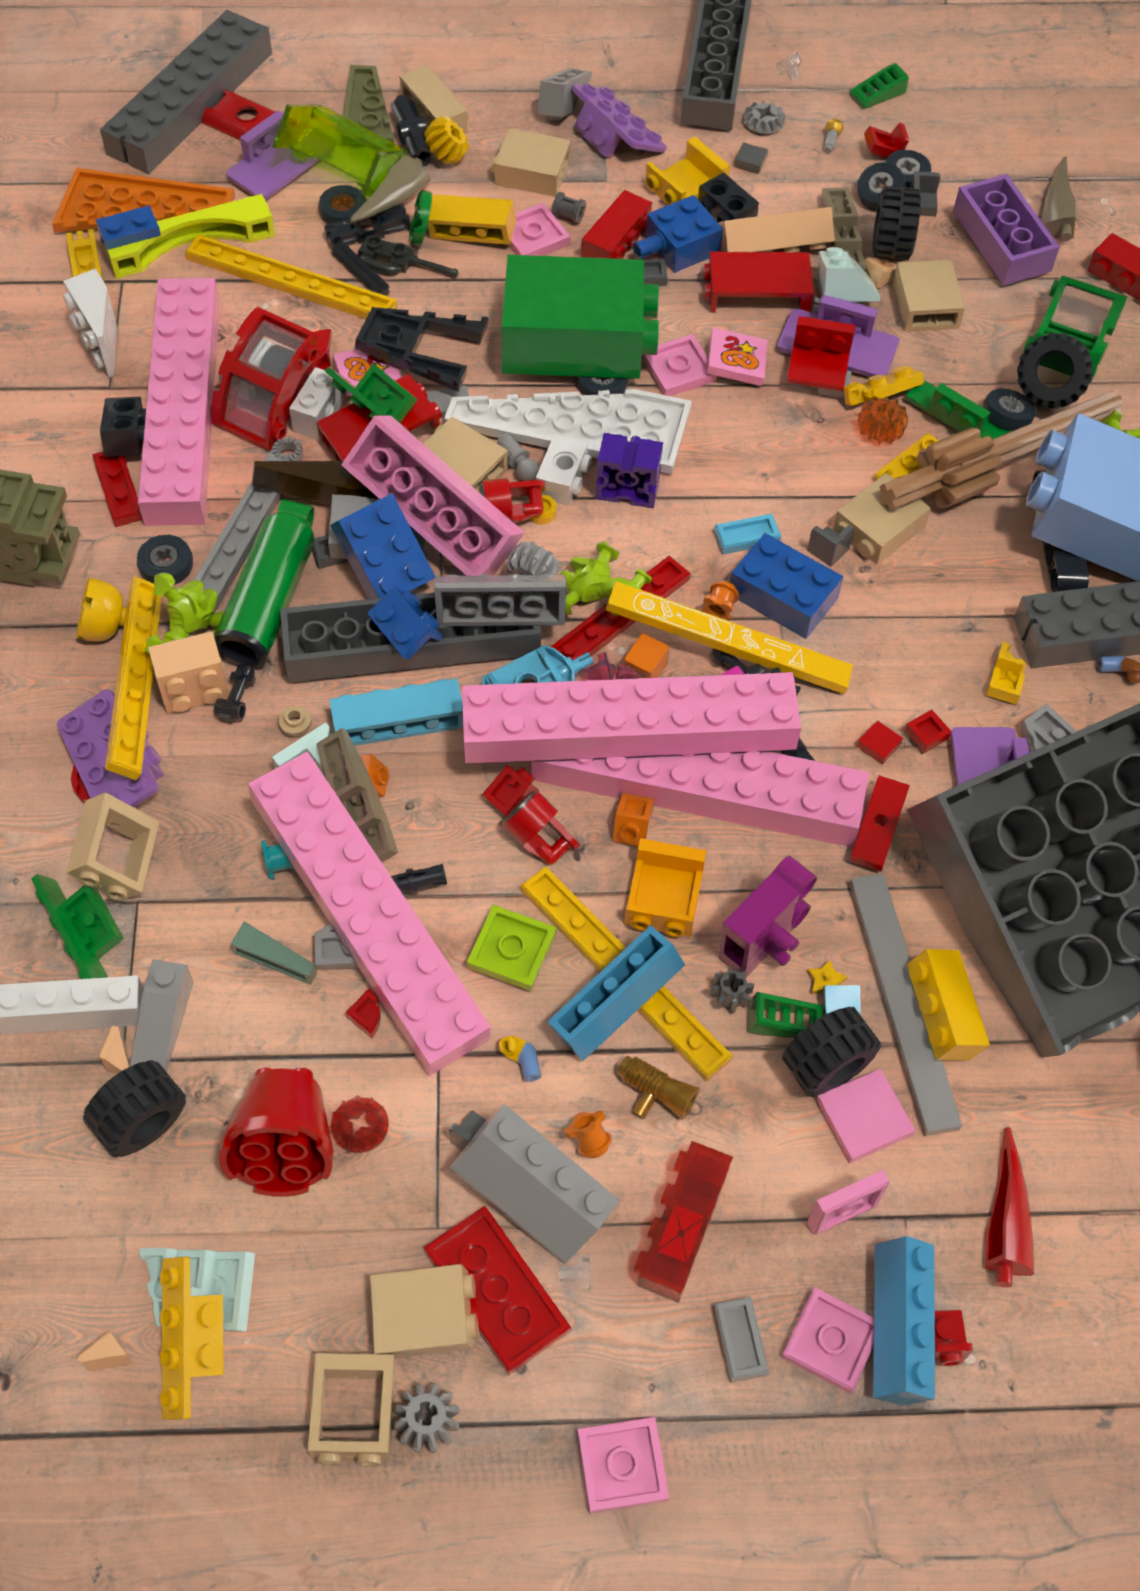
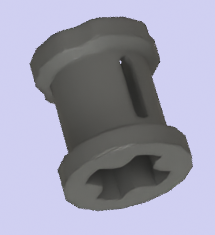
(568, 207)

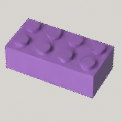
(1005, 229)

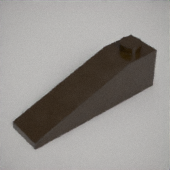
(308, 479)

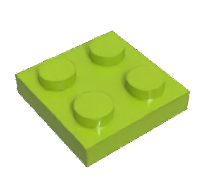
(511, 947)

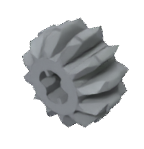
(531, 560)
(440, 1422)

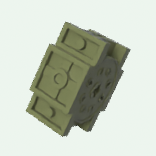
(33, 530)

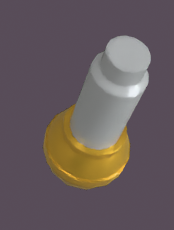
(834, 128)

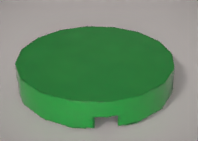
(421, 217)

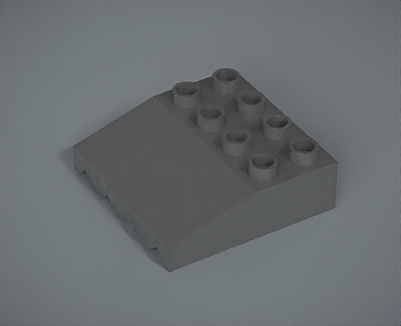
(1050, 878)

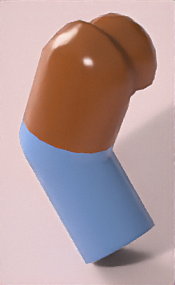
(1120, 664)

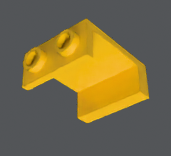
(685, 176)

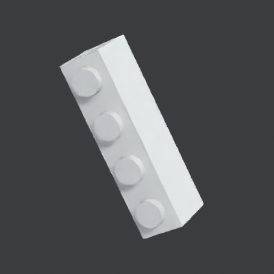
(70, 1004)

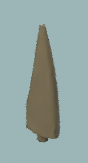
(401, 182)
(1059, 205)

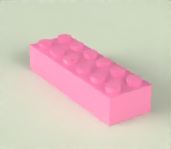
(433, 497)

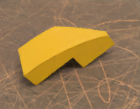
(1007, 676)

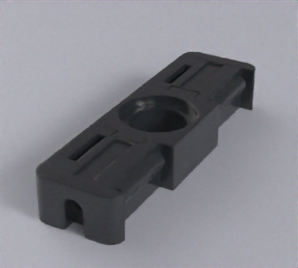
(383, 223)

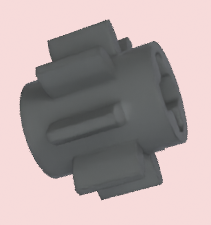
(723, 987)

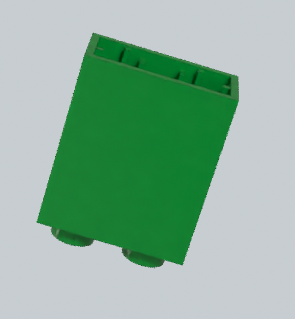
(577, 316)

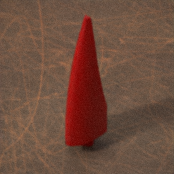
(1009, 1230)

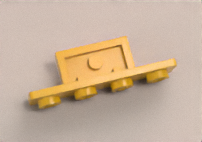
(189, 1337)

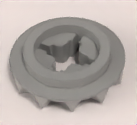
(770, 123)

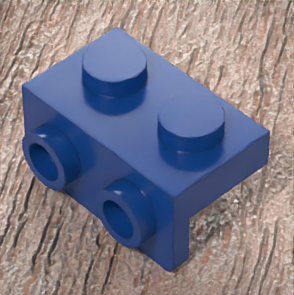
(128, 227)
(404, 621)

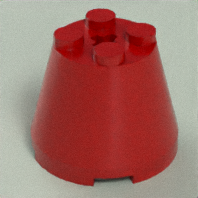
(279, 1134)

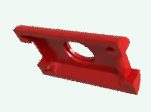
(224, 115)

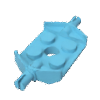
(541, 665)

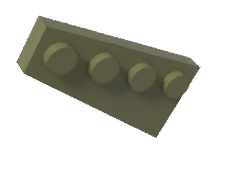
(365, 101)

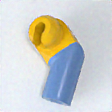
(522, 1053)

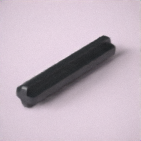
(360, 268)

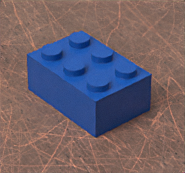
(382, 548)
(786, 585)

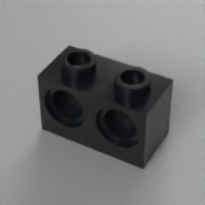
(727, 199)
(123, 426)

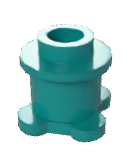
(275, 859)

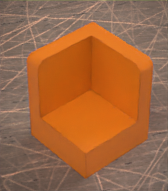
(648, 656)

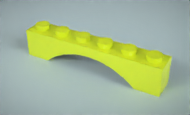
(238, 220)

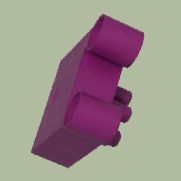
(766, 918)

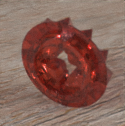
(365, 1138)

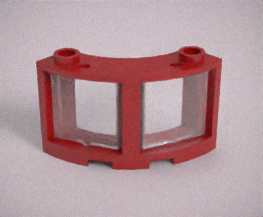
(262, 377)

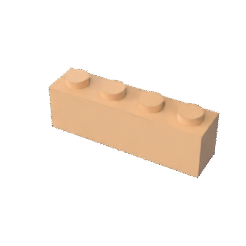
(779, 231)

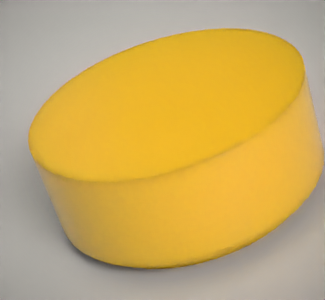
(549, 512)

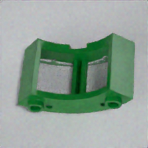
(1079, 312)

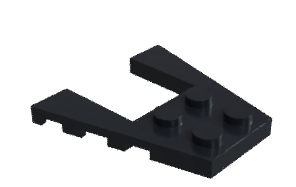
(396, 336)

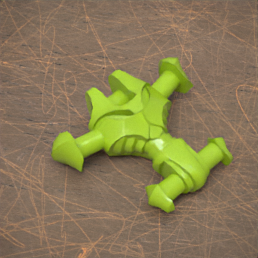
(593, 578)
(187, 608)

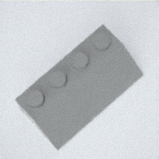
(500, 600)
(534, 1184)

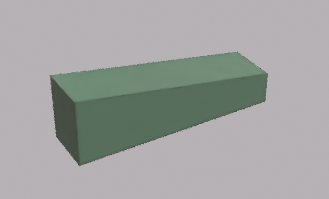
(266, 951)

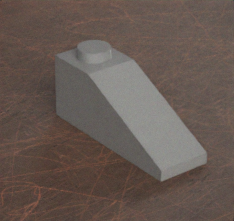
(556, 92)
(161, 1012)

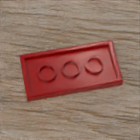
(509, 1302)

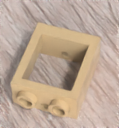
(126, 820)
(352, 1367)

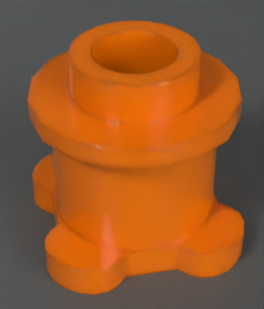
(720, 600)
(589, 1134)

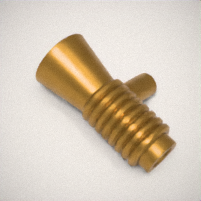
(657, 1085)

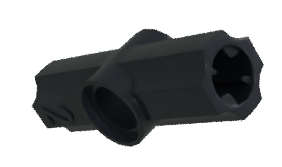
(411, 129)

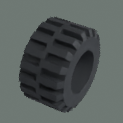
(896, 222)
(1047, 345)
(831, 1051)
(134, 1108)

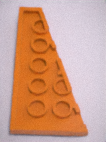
(103, 194)

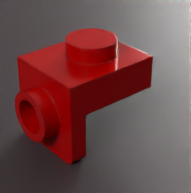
(884, 143)

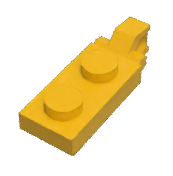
(883, 385)

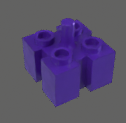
(628, 470)

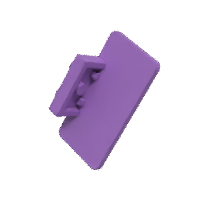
(607, 120)
(263, 166)
(870, 350)
(87, 738)
(984, 749)

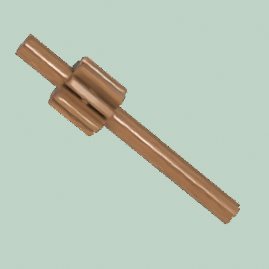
(966, 462)

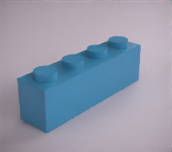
(616, 992)
(904, 1321)

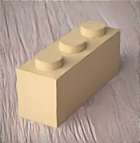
(432, 97)

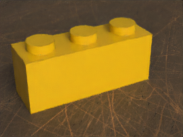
(472, 219)
(948, 1005)

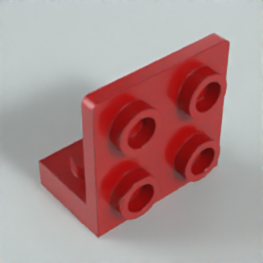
(820, 353)

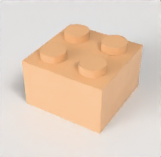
(189, 672)

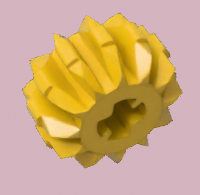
(446, 140)

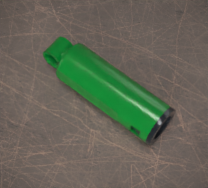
(266, 585)

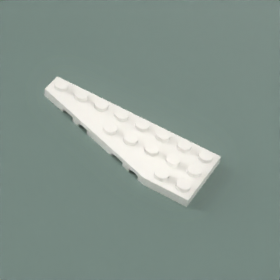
(579, 417)

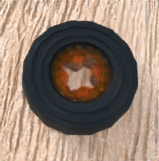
(337, 196)

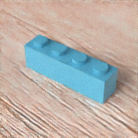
(399, 712)

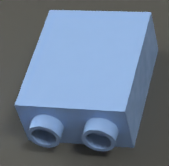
(1090, 494)

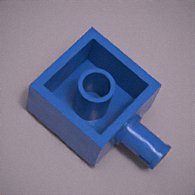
(680, 234)

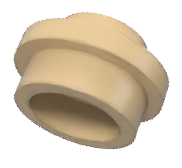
(296, 728)

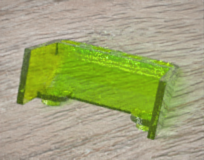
(338, 141)

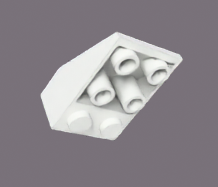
(94, 317)

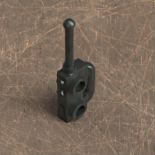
(395, 258)

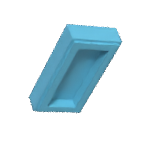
(744, 533)

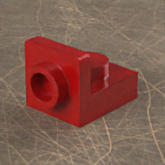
(509, 788)
(950, 1338)

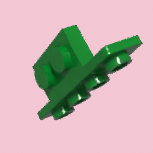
(376, 392)
(953, 409)
(82, 923)

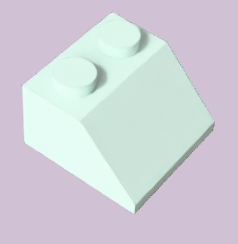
(843, 278)

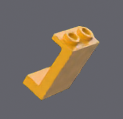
(665, 888)

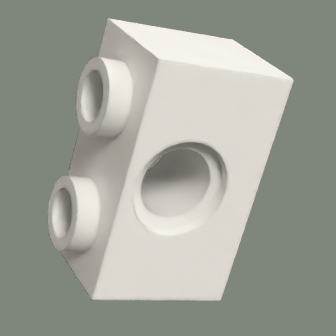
(314, 403)
(563, 468)

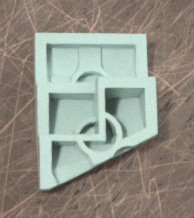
(210, 1274)

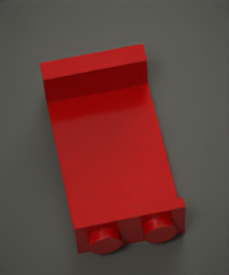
(759, 276)
(345, 426)

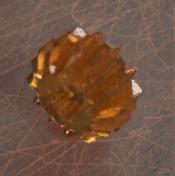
(883, 420)

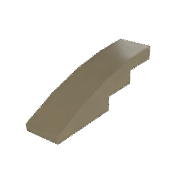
(844, 222)
(356, 791)

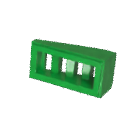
(891, 76)
(771, 1003)

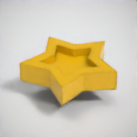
(825, 976)

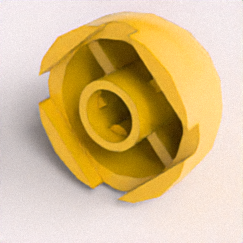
(100, 611)

